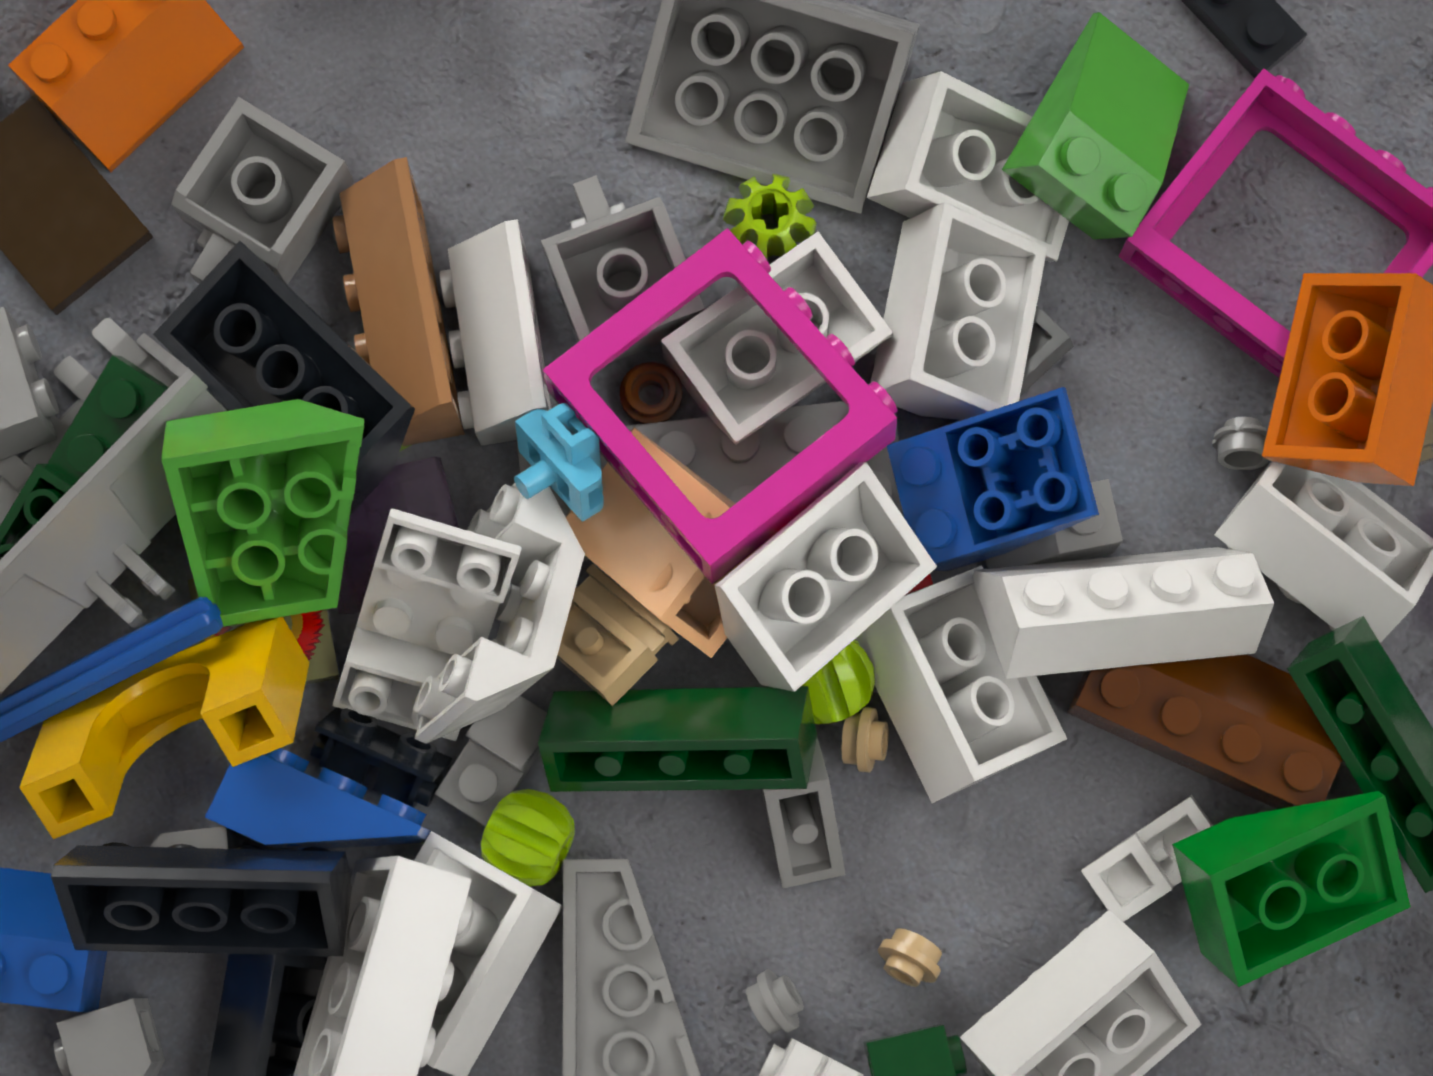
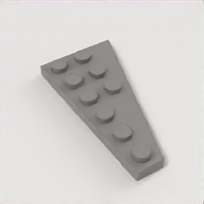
(615, 983)

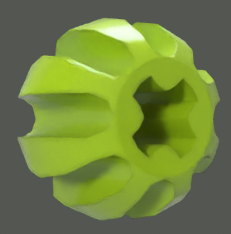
(787, 209)
(842, 685)
(528, 836)

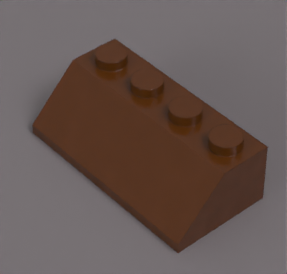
(1218, 718)

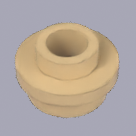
(864, 739)
(910, 957)

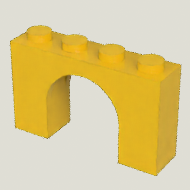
(240, 684)

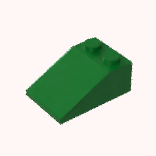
(1290, 882)

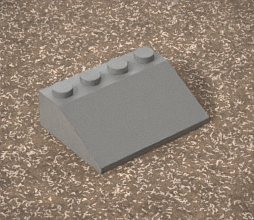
(774, 91)

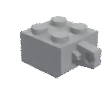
(262, 189)
(612, 260)

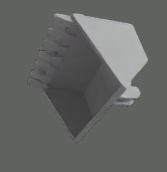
(101, 519)

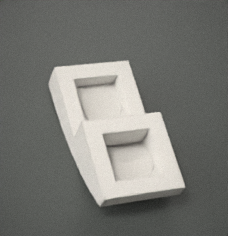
(1145, 862)

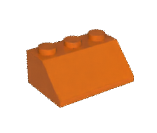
(124, 68)
(1356, 378)

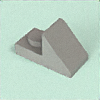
(494, 759)

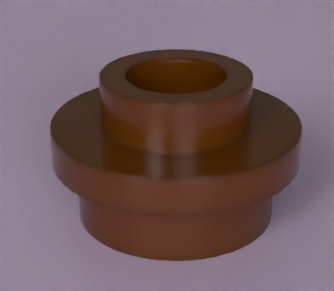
(651, 374)

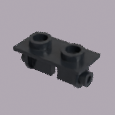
(355, 741)

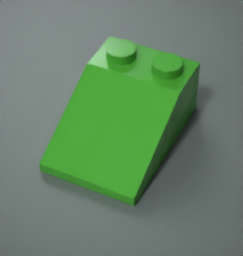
(1102, 133)

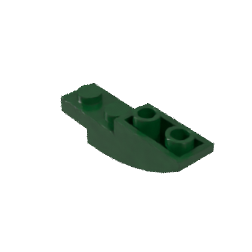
(107, 413)

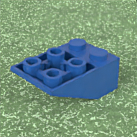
(994, 480)
(293, 811)

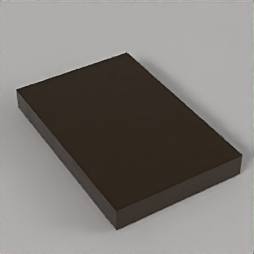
(57, 211)

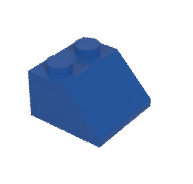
(37, 950)

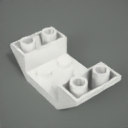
(424, 602)
(531, 617)

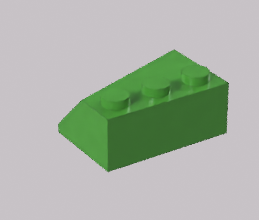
(264, 505)

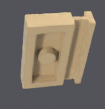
(610, 637)

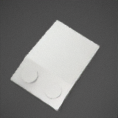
(951, 149)

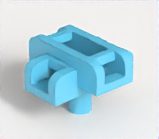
(561, 457)

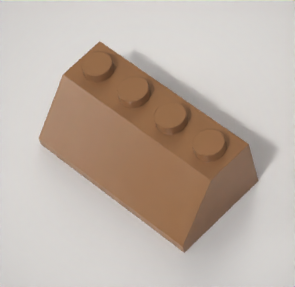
(399, 297)

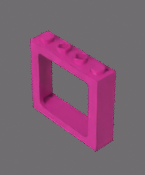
(1323, 139)
(725, 541)

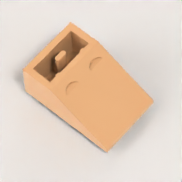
(645, 558)

